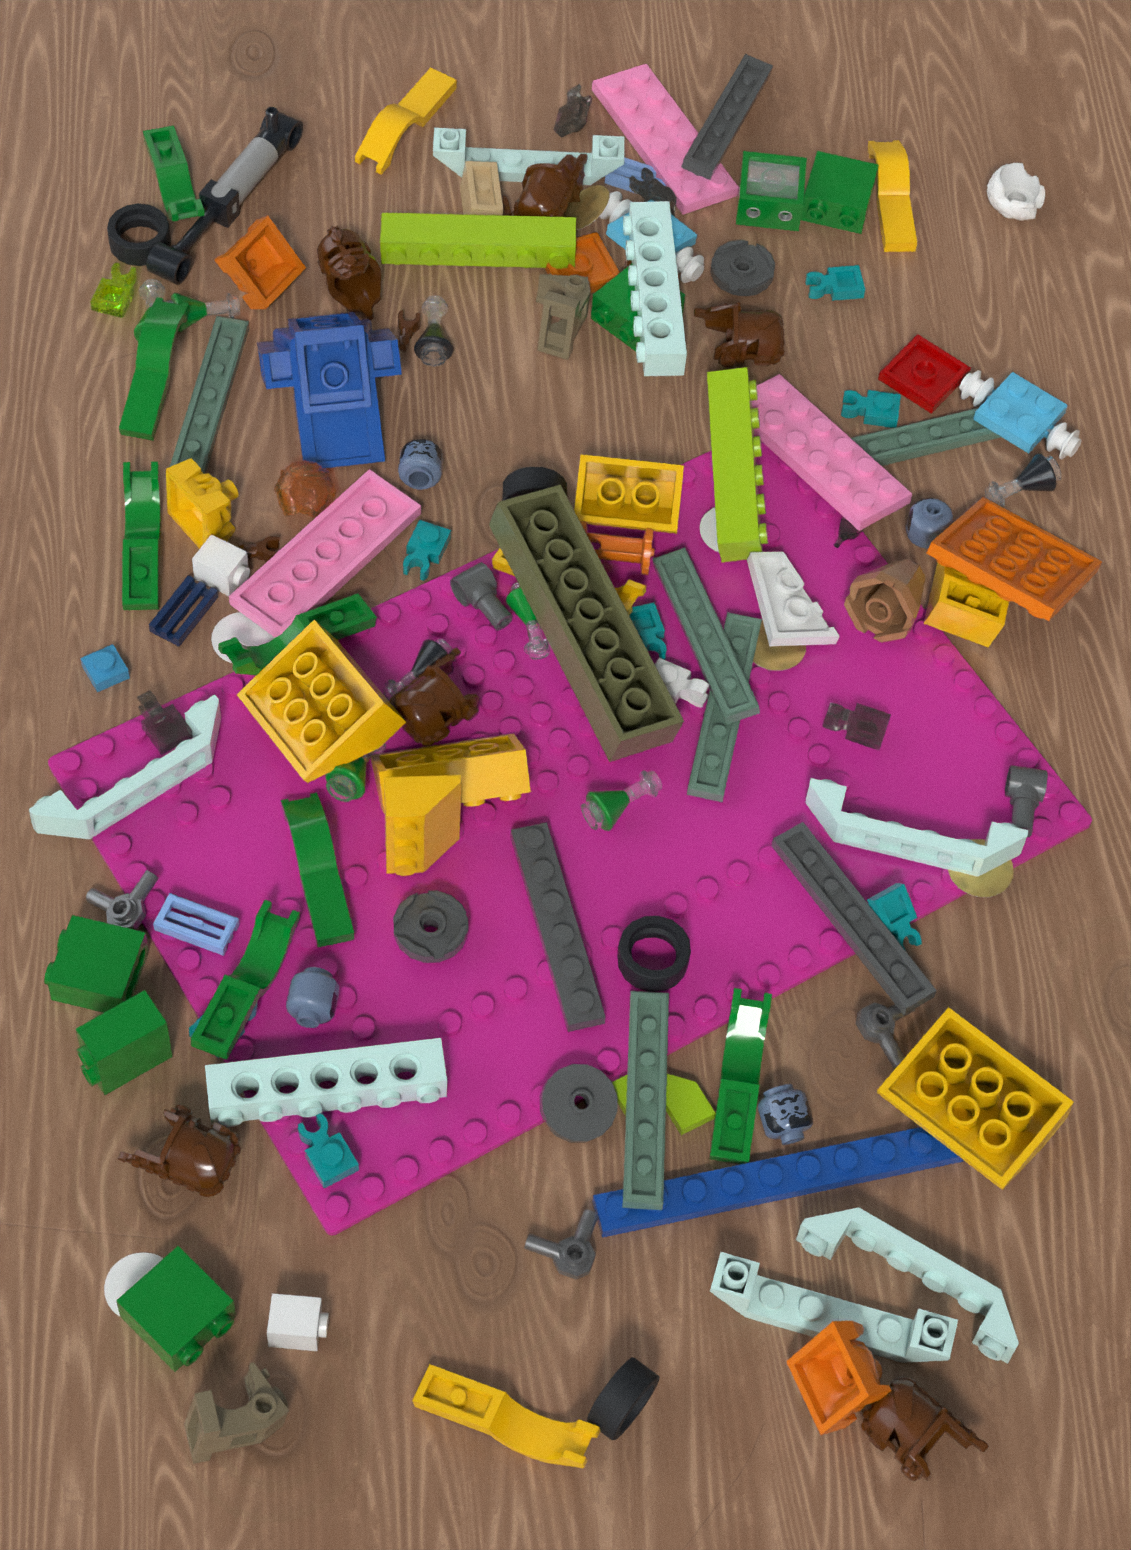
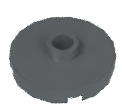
(742, 268)
(428, 910)
(564, 1117)

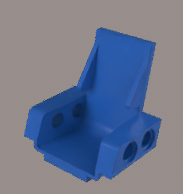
(333, 376)

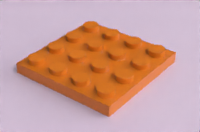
(1014, 558)

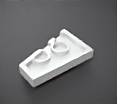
(784, 605)

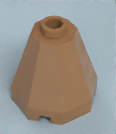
(887, 600)

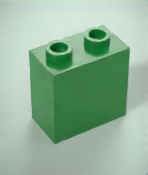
(839, 192)
(613, 308)
(96, 964)
(123, 1043)
(177, 1309)

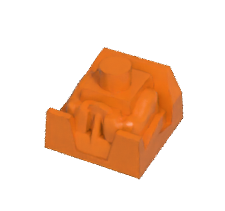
(261, 264)
(837, 1376)

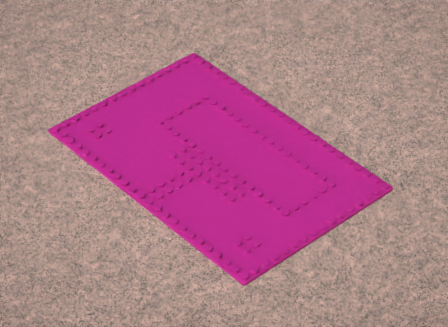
(667, 856)

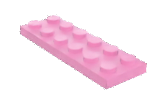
(660, 135)
(825, 455)
(325, 553)

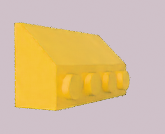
(486, 765)

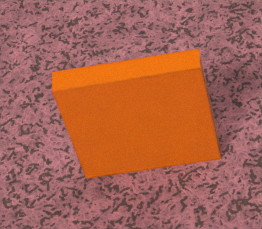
(591, 261)

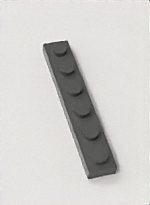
(727, 117)
(853, 918)
(557, 927)

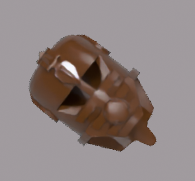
(551, 187)
(350, 270)
(748, 334)
(434, 703)
(189, 1156)
(916, 1424)

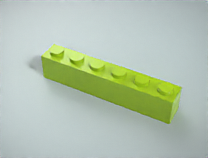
(477, 240)
(734, 464)

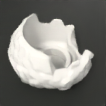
(1015, 192)

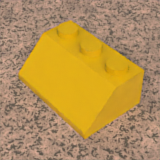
(628, 493)
(420, 820)

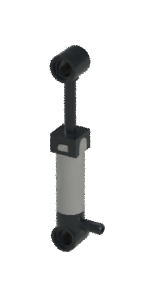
(223, 197)

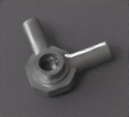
(126, 909)
(877, 1025)
(573, 1255)

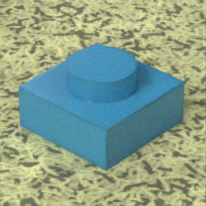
(105, 668)

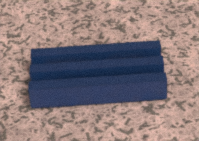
(174, 602)

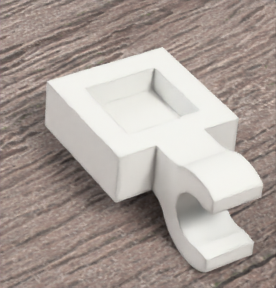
(679, 683)

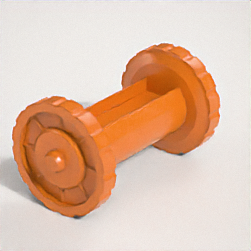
(624, 548)

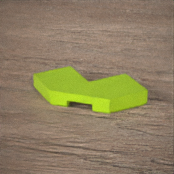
(684, 1102)

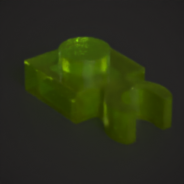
(114, 295)

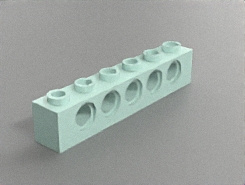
(656, 289)
(340, 1066)

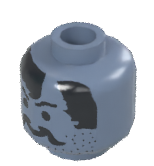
(420, 464)
(927, 521)
(313, 997)
(785, 1114)

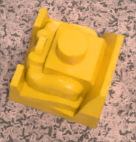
(199, 502)

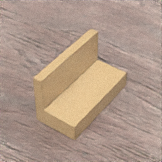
(481, 189)

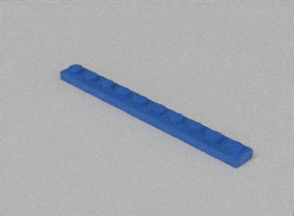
(778, 1179)

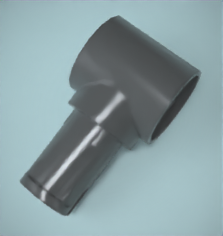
(478, 588)
(1025, 789)

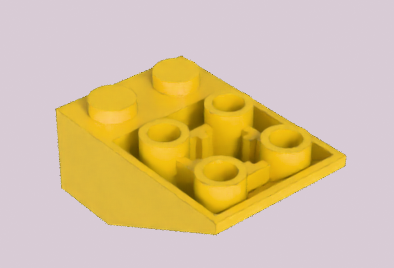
(964, 607)

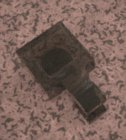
(574, 114)
(652, 189)
(863, 724)
(162, 726)

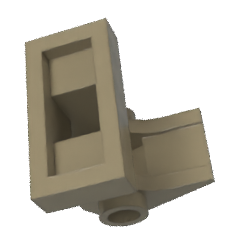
(567, 299)
(220, 1429)

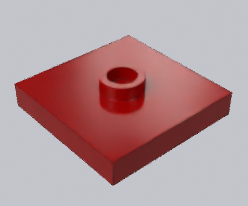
(924, 373)

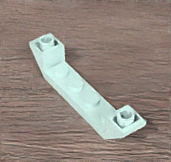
(451, 150)
(59, 817)
(926, 846)
(825, 1232)
(809, 1312)

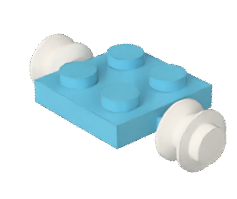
(684, 237)
(1020, 413)

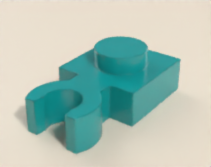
(840, 282)
(877, 408)
(425, 545)
(649, 628)
(896, 911)
(328, 1155)

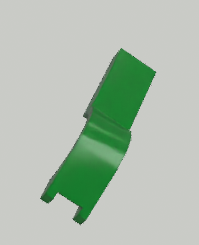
(172, 173)
(152, 369)
(141, 539)
(338, 618)
(318, 870)
(250, 980)
(740, 1079)

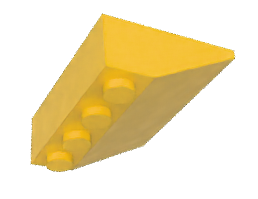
(319, 705)
(976, 1098)

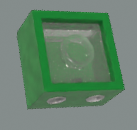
(771, 191)

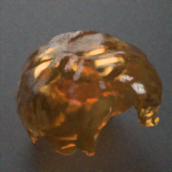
(304, 489)

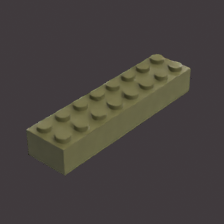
(585, 623)

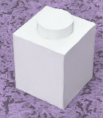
(220, 565)
(296, 1322)

